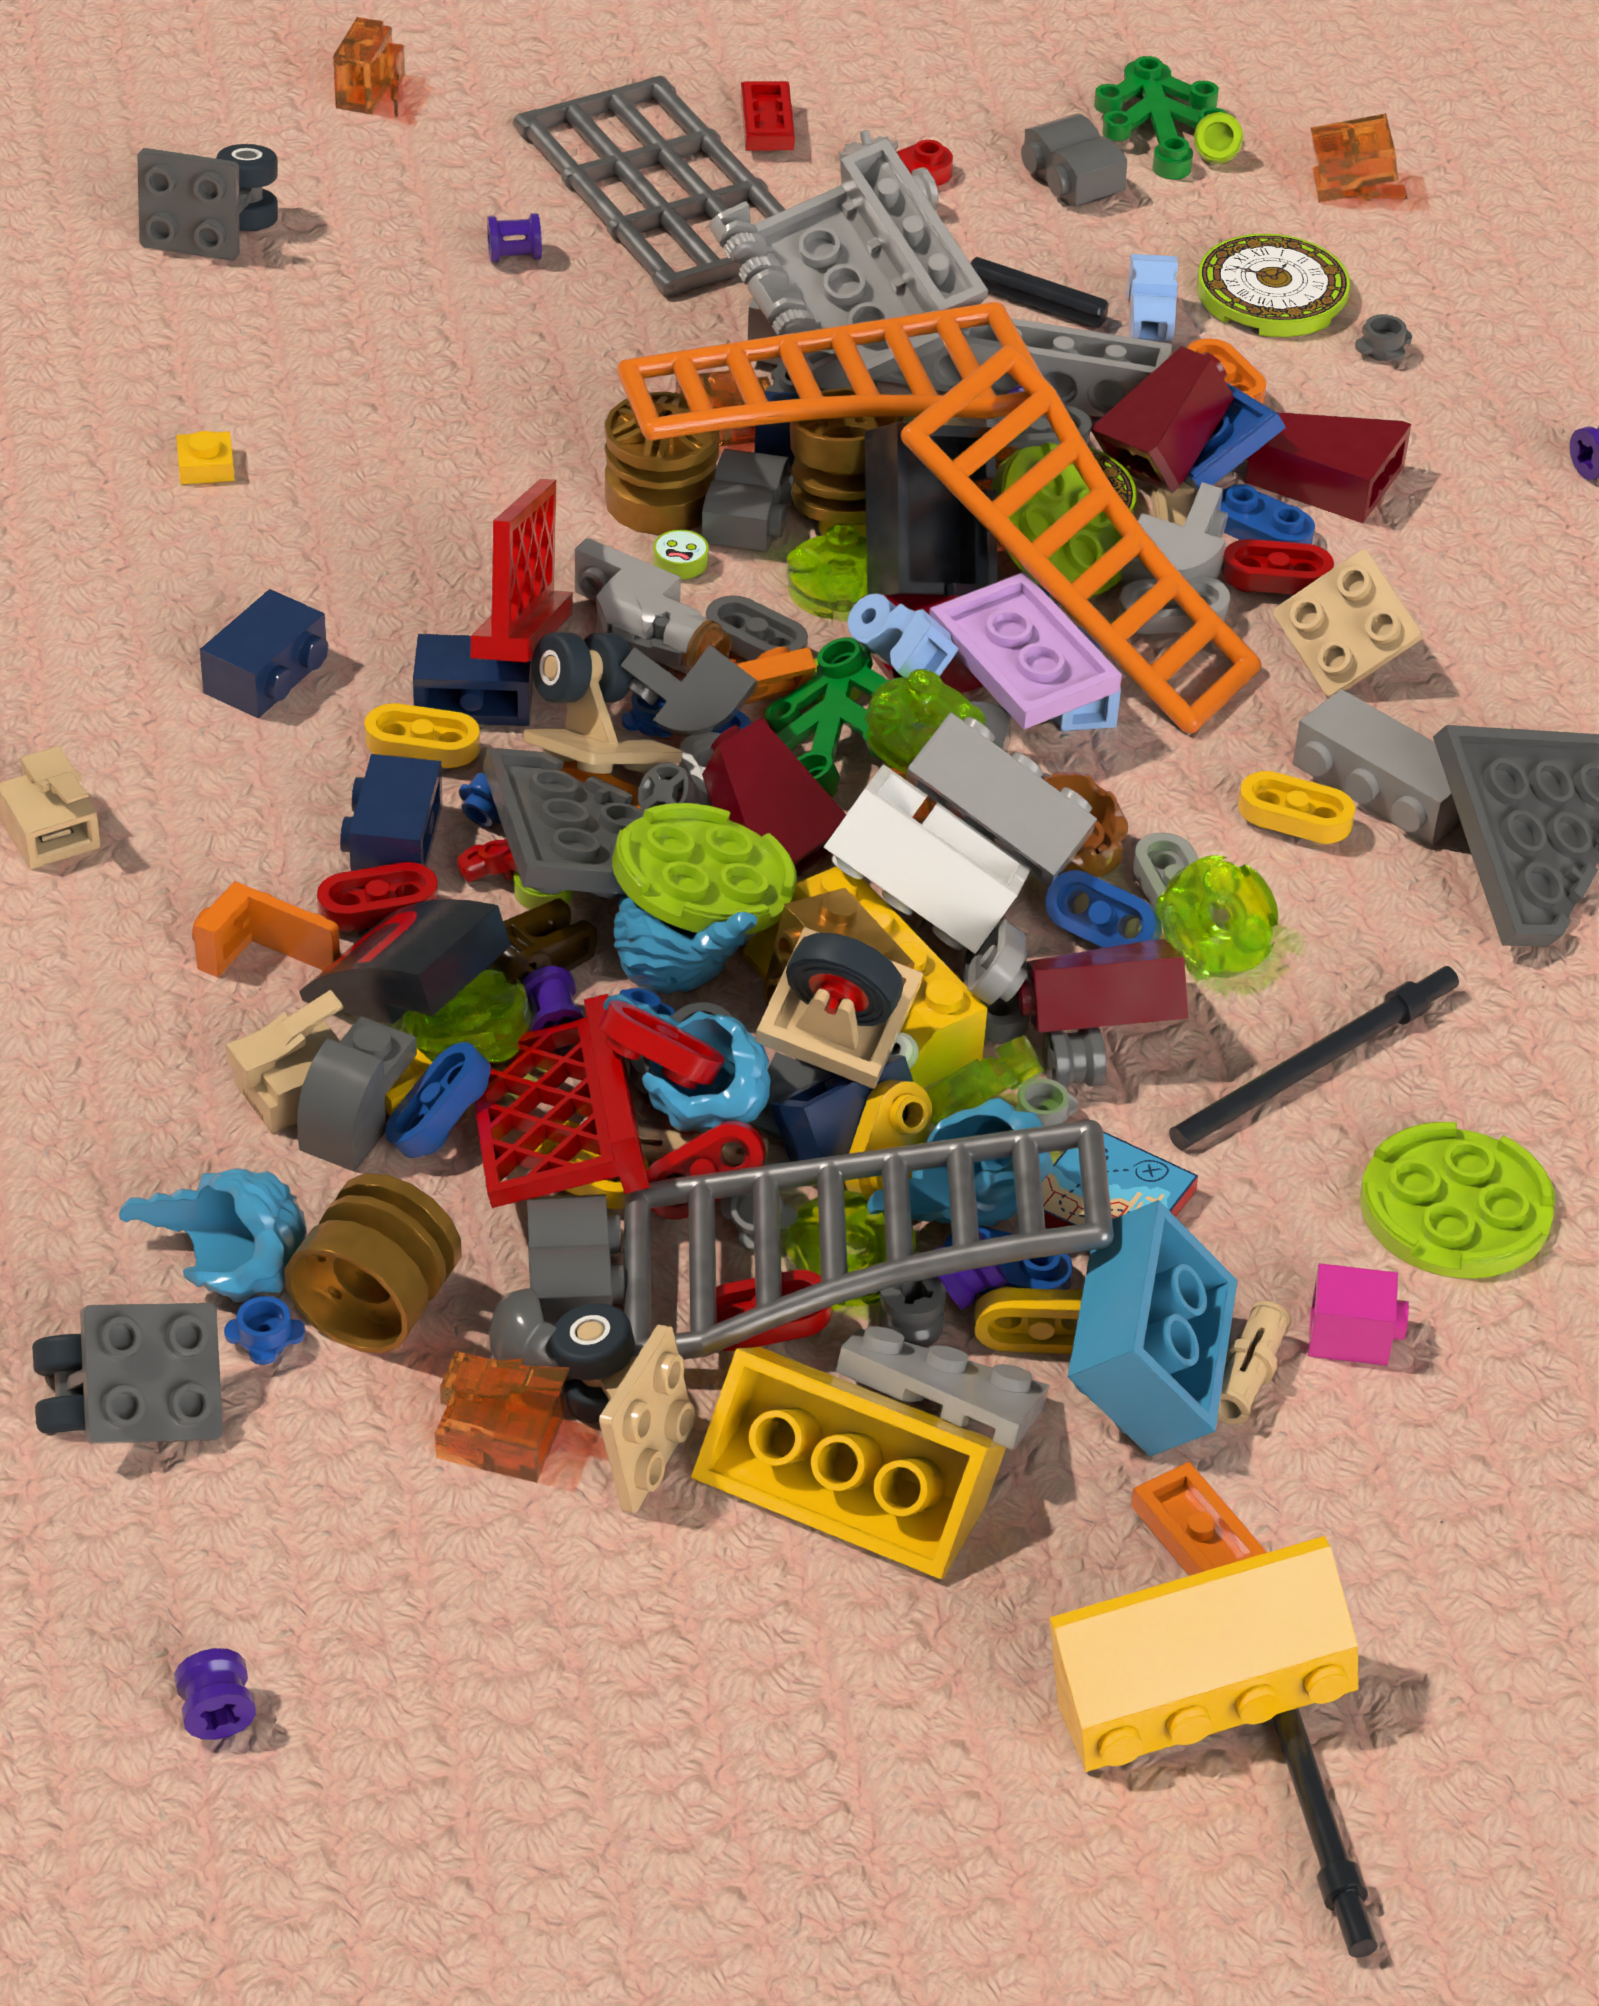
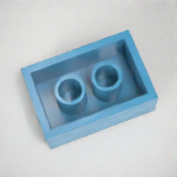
(1154, 1330)

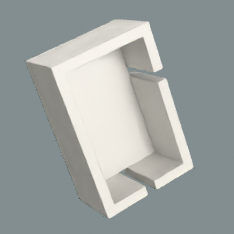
(930, 868)

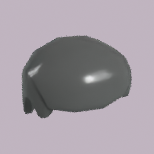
(520, 1330)

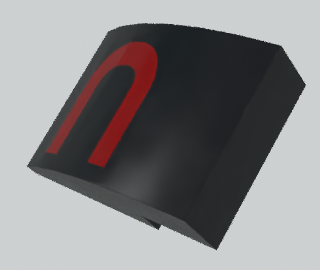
(414, 959)

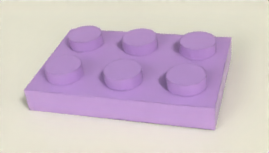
(1026, 650)

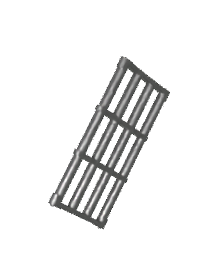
(656, 151)

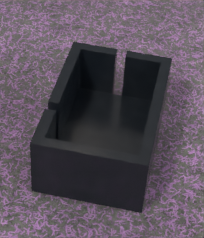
(915, 527)

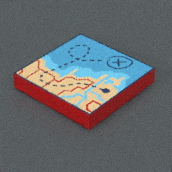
(1133, 1182)

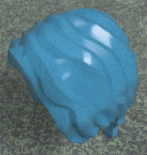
(670, 957)
(736, 1093)
(992, 1178)
(239, 1227)

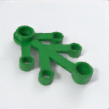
(1148, 80)
(839, 669)

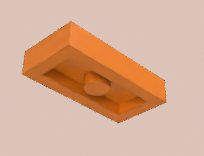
(779, 672)
(1193, 1521)

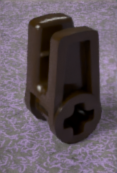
(543, 940)

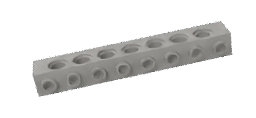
(1082, 356)

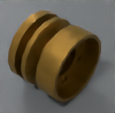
(832, 464)
(661, 481)
(373, 1263)

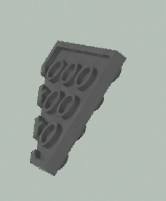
(1528, 821)
(557, 825)

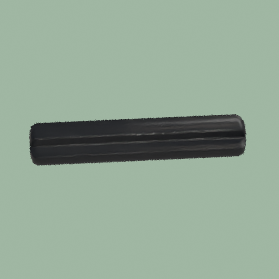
(1041, 293)

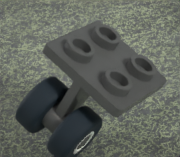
(203, 201)
(134, 1375)

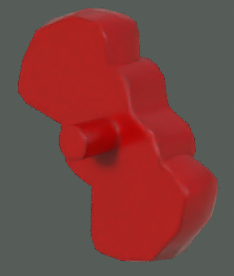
(486, 859)

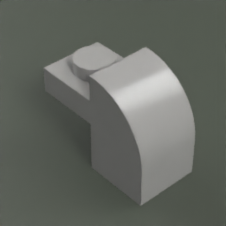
(1191, 548)

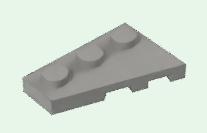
(963, 1389)

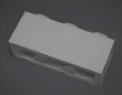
(1377, 765)
(1002, 796)

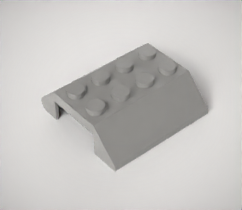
(852, 259)

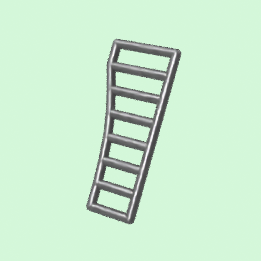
(901, 1266)

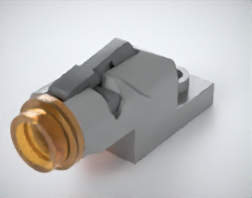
(644, 607)

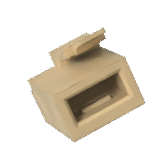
(49, 806)
(276, 1059)

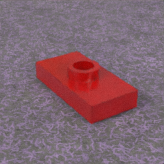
(767, 116)

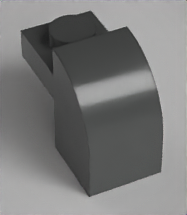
(701, 702)
(345, 1092)

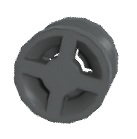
(666, 781)
(1075, 1057)
(921, 1321)

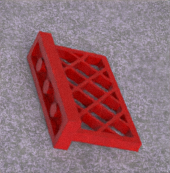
(523, 579)
(601, 1096)

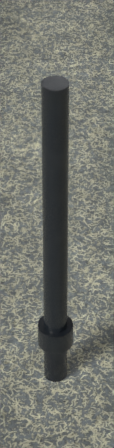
(1400, 1005)
(1339, 1878)

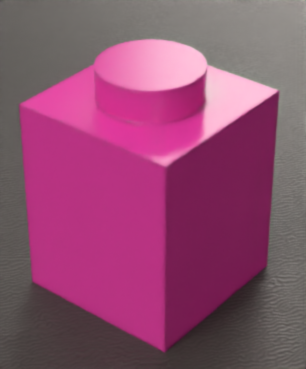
(1355, 1314)

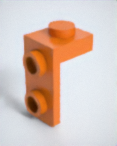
(259, 917)

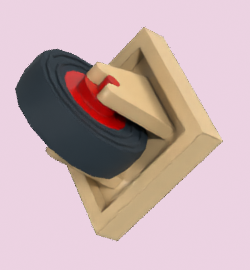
(839, 1006)

